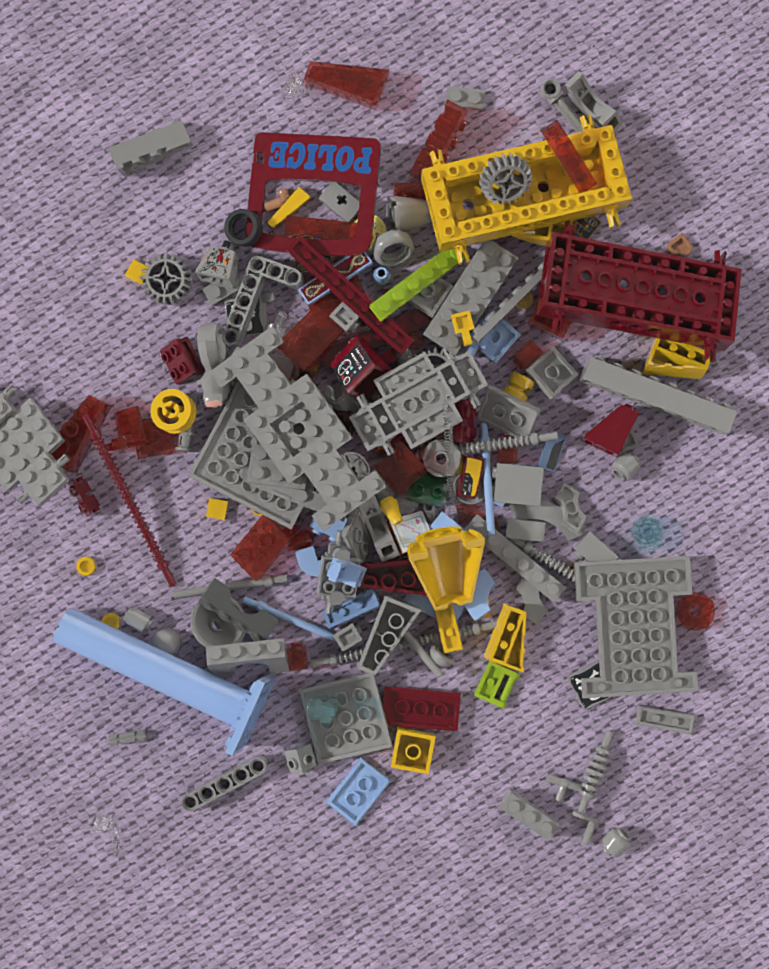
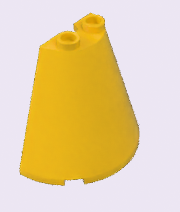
(447, 564)

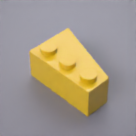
(675, 360)
(507, 638)

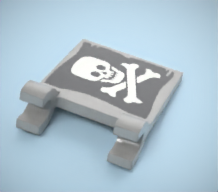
(259, 319)
(574, 679)

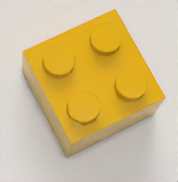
(413, 750)

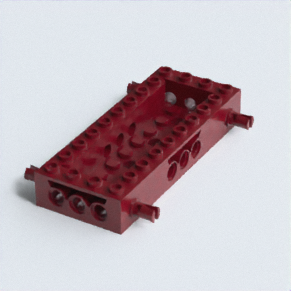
(639, 307)

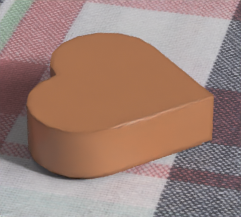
(680, 246)

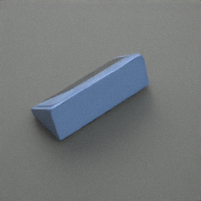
(551, 453)

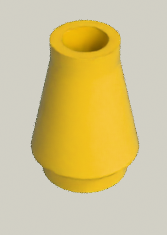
(391, 509)

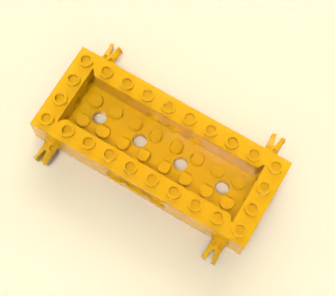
(455, 182)

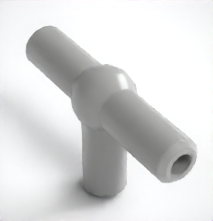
(563, 784)

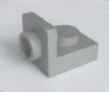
(346, 318)
(348, 636)

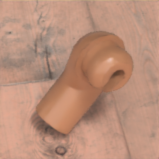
(278, 202)

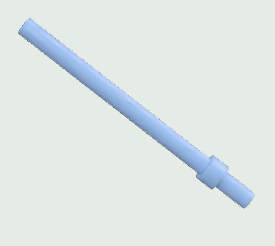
(487, 482)
(288, 618)

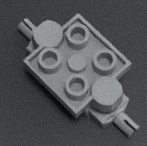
(333, 592)

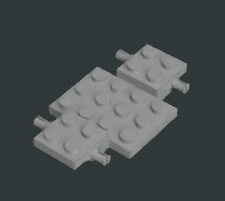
(415, 399)
(27, 451)

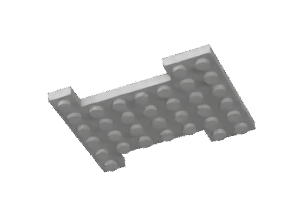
(636, 624)

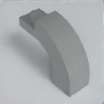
(589, 103)
(379, 529)

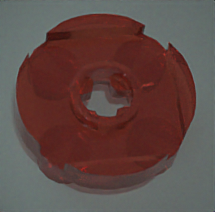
(701, 620)

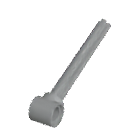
(560, 103)

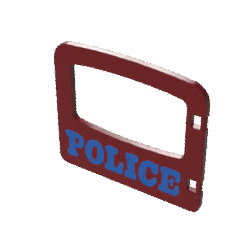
(320, 159)

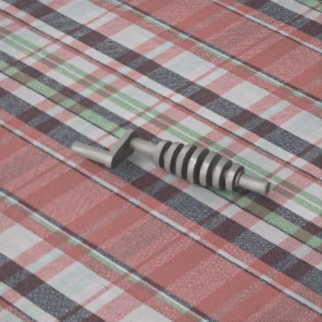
(590, 786)

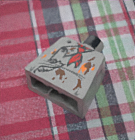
(219, 265)

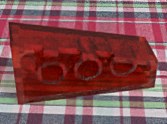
(348, 82)
(442, 137)
(76, 433)

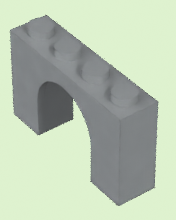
(267, 652)

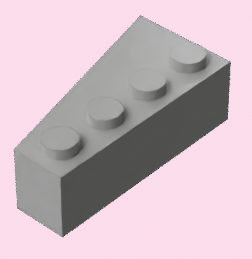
(150, 147)
(389, 627)

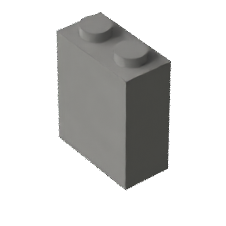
(517, 484)

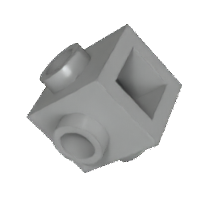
(300, 759)

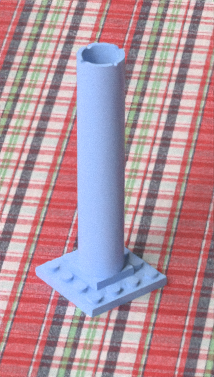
(167, 674)

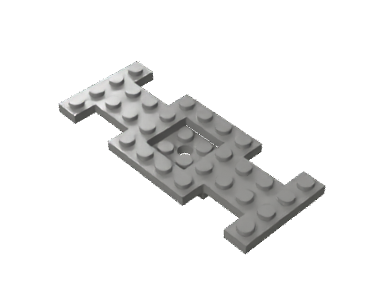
(283, 407)

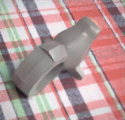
(212, 353)

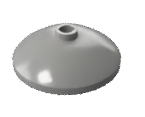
(203, 630)

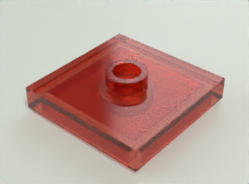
(157, 440)

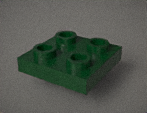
(429, 490)

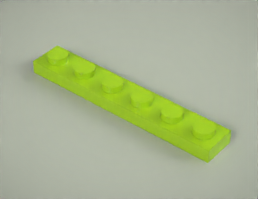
(414, 284)

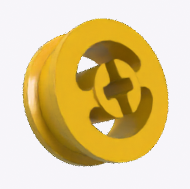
(164, 405)

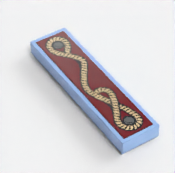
(347, 267)

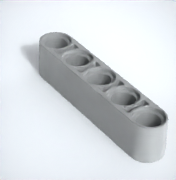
(217, 789)

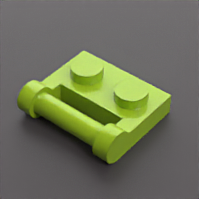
(491, 681)

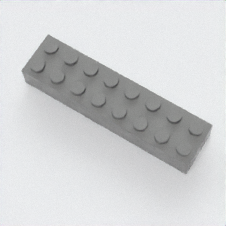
(658, 396)

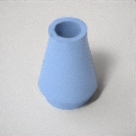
(381, 280)

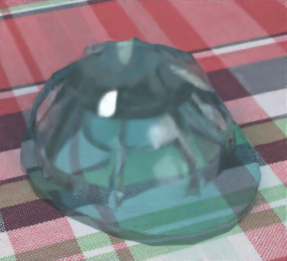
(647, 533)

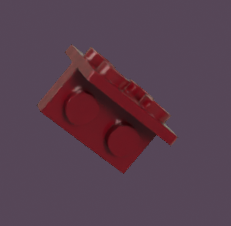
(181, 359)

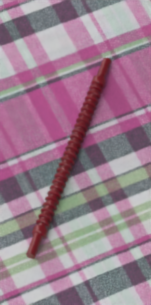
(101, 446)

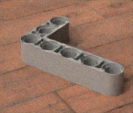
(254, 293)

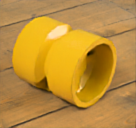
(519, 386)

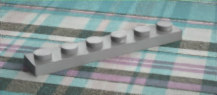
(507, 305)
(518, 560)

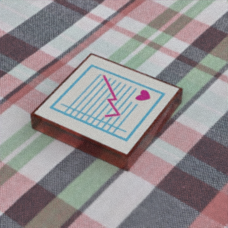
(408, 530)

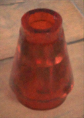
(301, 540)

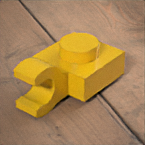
(463, 324)

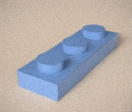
(352, 609)

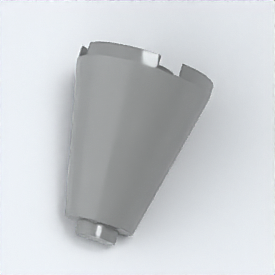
(407, 213)

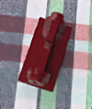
(79, 491)

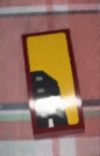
(470, 477)

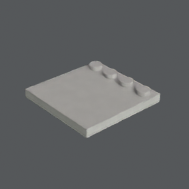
(359, 720)

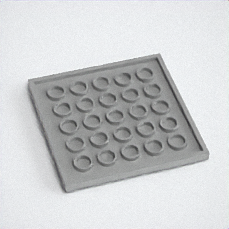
(230, 451)

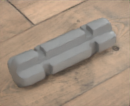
(129, 737)

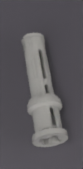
(185, 438)

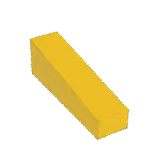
(292, 204)

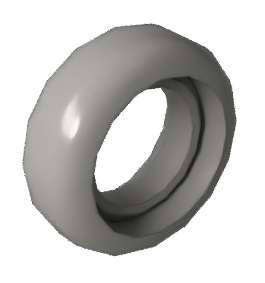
(387, 239)

